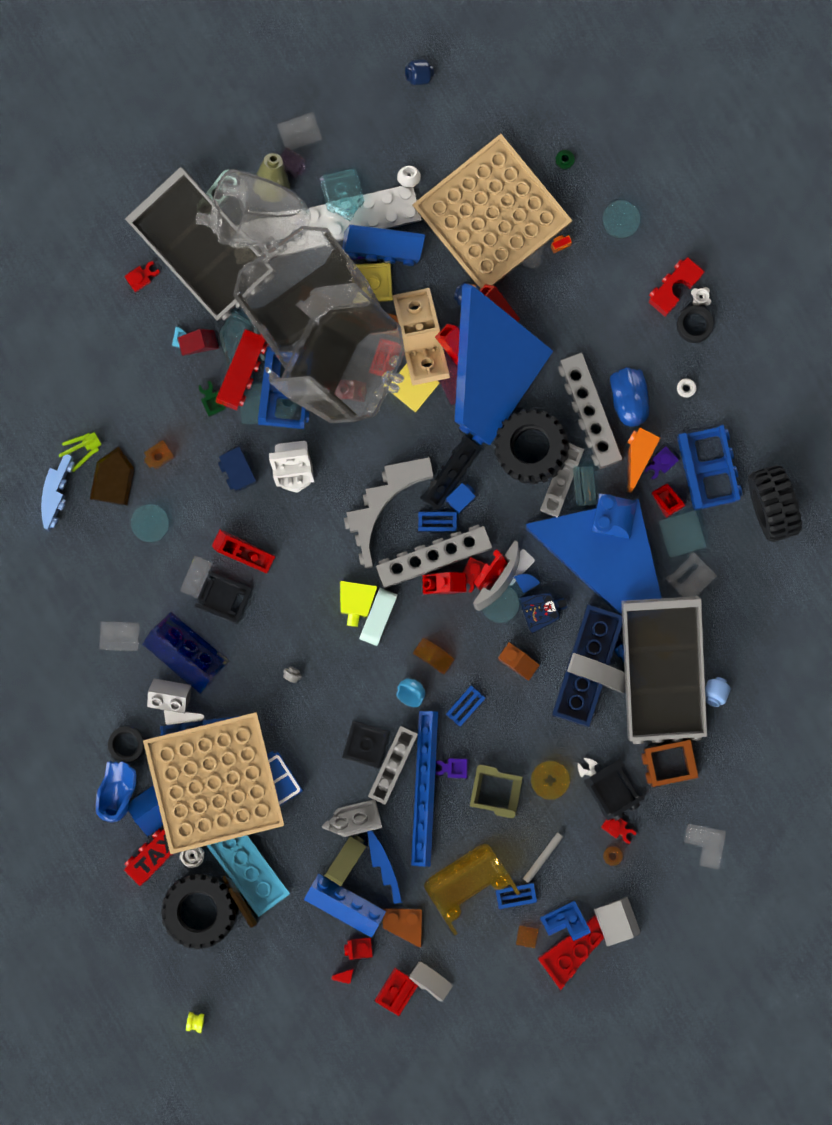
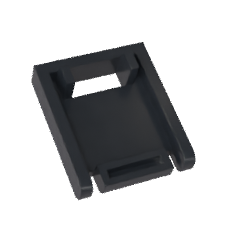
(221, 595)

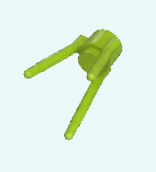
(88, 440)

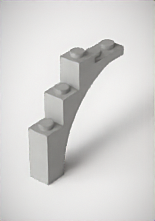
(398, 478)

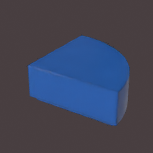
(526, 582)

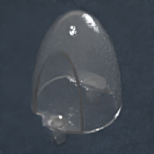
(252, 209)

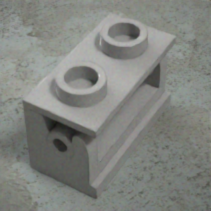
(169, 695)

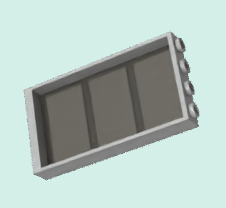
(191, 249)
(664, 669)

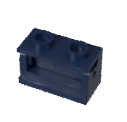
(237, 470)

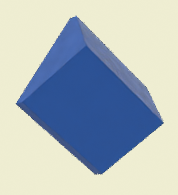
(146, 811)

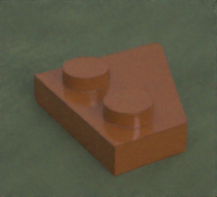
(404, 924)

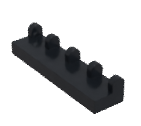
(451, 473)

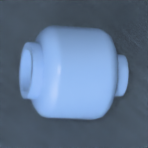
(717, 692)

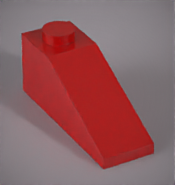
(242, 551)

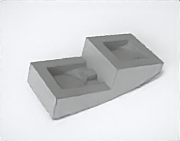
(431, 981)

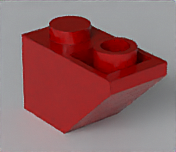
(444, 583)

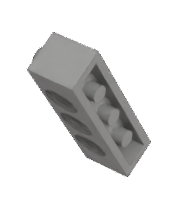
(393, 765)

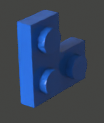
(566, 917)

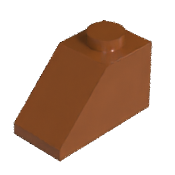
(518, 661)

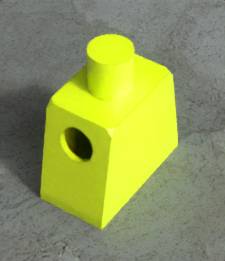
(356, 601)

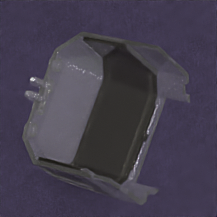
(284, 276)
(343, 356)

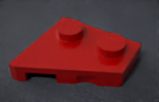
(491, 572)

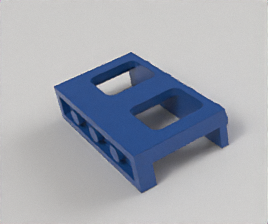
(269, 399)
(697, 471)

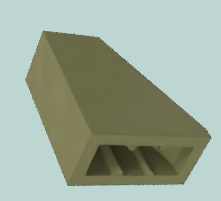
(346, 860)

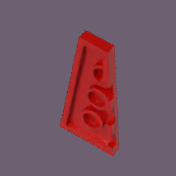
(568, 955)

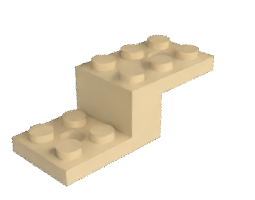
(419, 334)

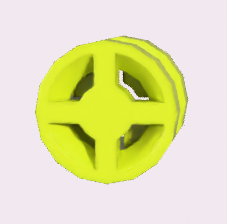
(195, 1022)

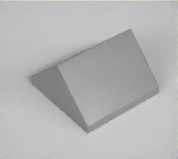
(617, 921)

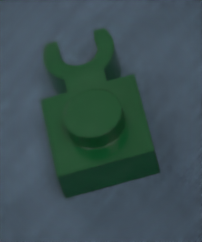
(209, 402)

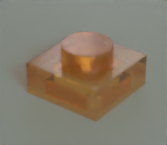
(526, 936)

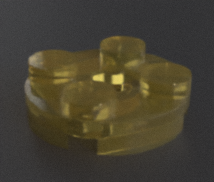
(541, 773)

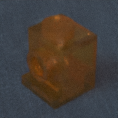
(159, 448)

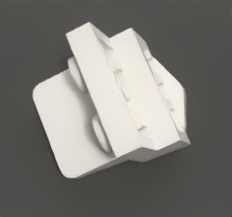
(292, 466)

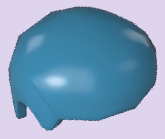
(411, 692)

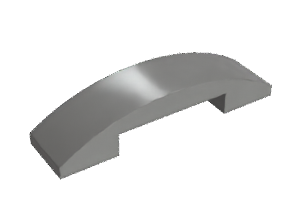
(560, 484)
(487, 597)
(597, 672)

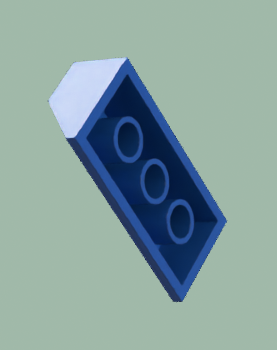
(383, 244)

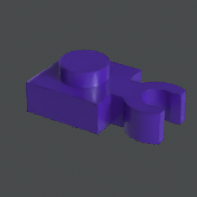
(663, 461)
(456, 768)

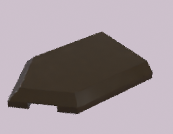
(112, 478)
(241, 903)

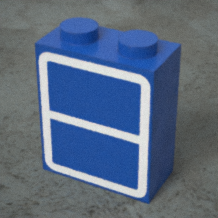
(284, 780)

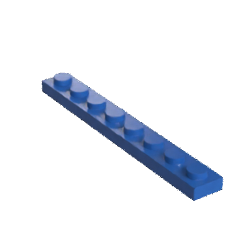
(424, 788)

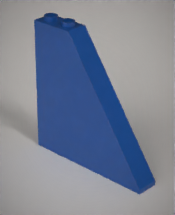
(494, 365)
(607, 564)

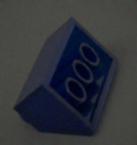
(185, 652)

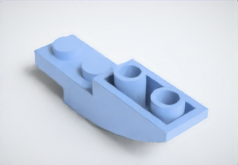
(51, 498)

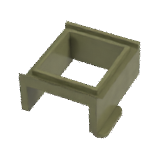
(515, 792)

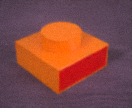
(560, 243)

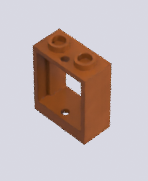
(689, 760)

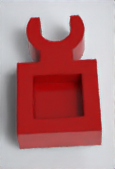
(140, 278)
(472, 570)
(617, 828)

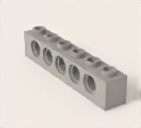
(577, 364)
(390, 579)

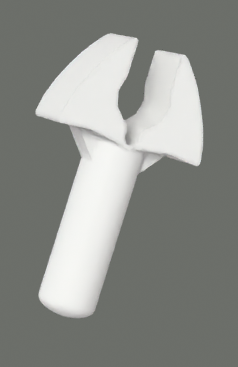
(592, 763)

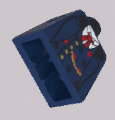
(541, 610)

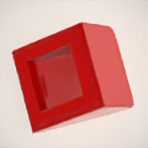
(344, 977)

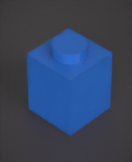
(461, 497)

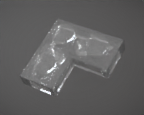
(711, 841)

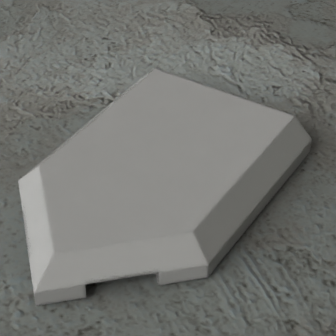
(354, 819)

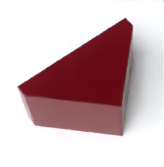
(197, 342)

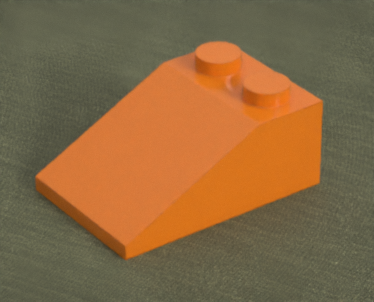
(639, 452)

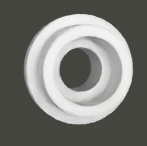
(688, 382)

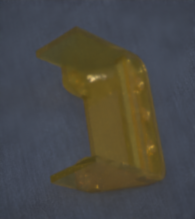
(464, 880)

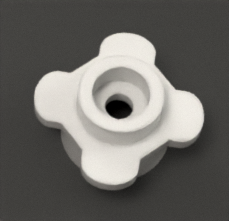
(704, 292)

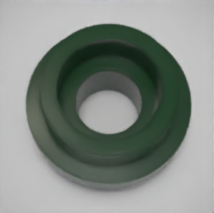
(565, 165)

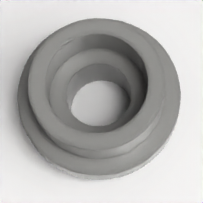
(292, 674)

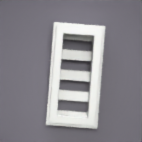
(173, 718)

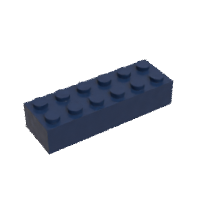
(595, 641)

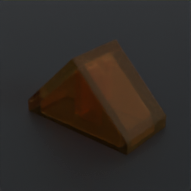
(433, 656)

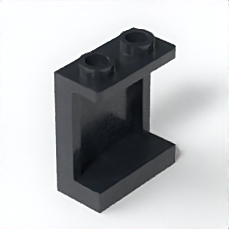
(613, 791)

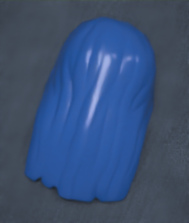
(630, 396)
(115, 791)

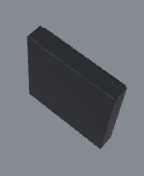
(365, 744)

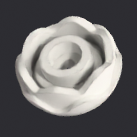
(408, 176)
(194, 861)

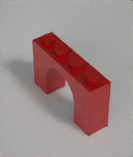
(449, 335)

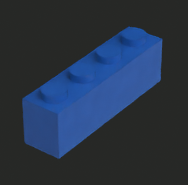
(344, 905)

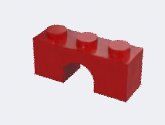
(686, 273)

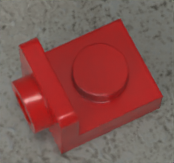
(358, 948)

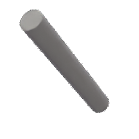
(543, 857)

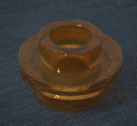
(617, 860)

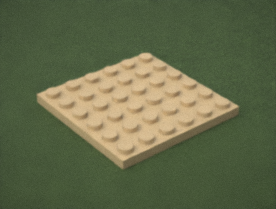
(492, 213)
(213, 783)

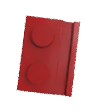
(396, 992)

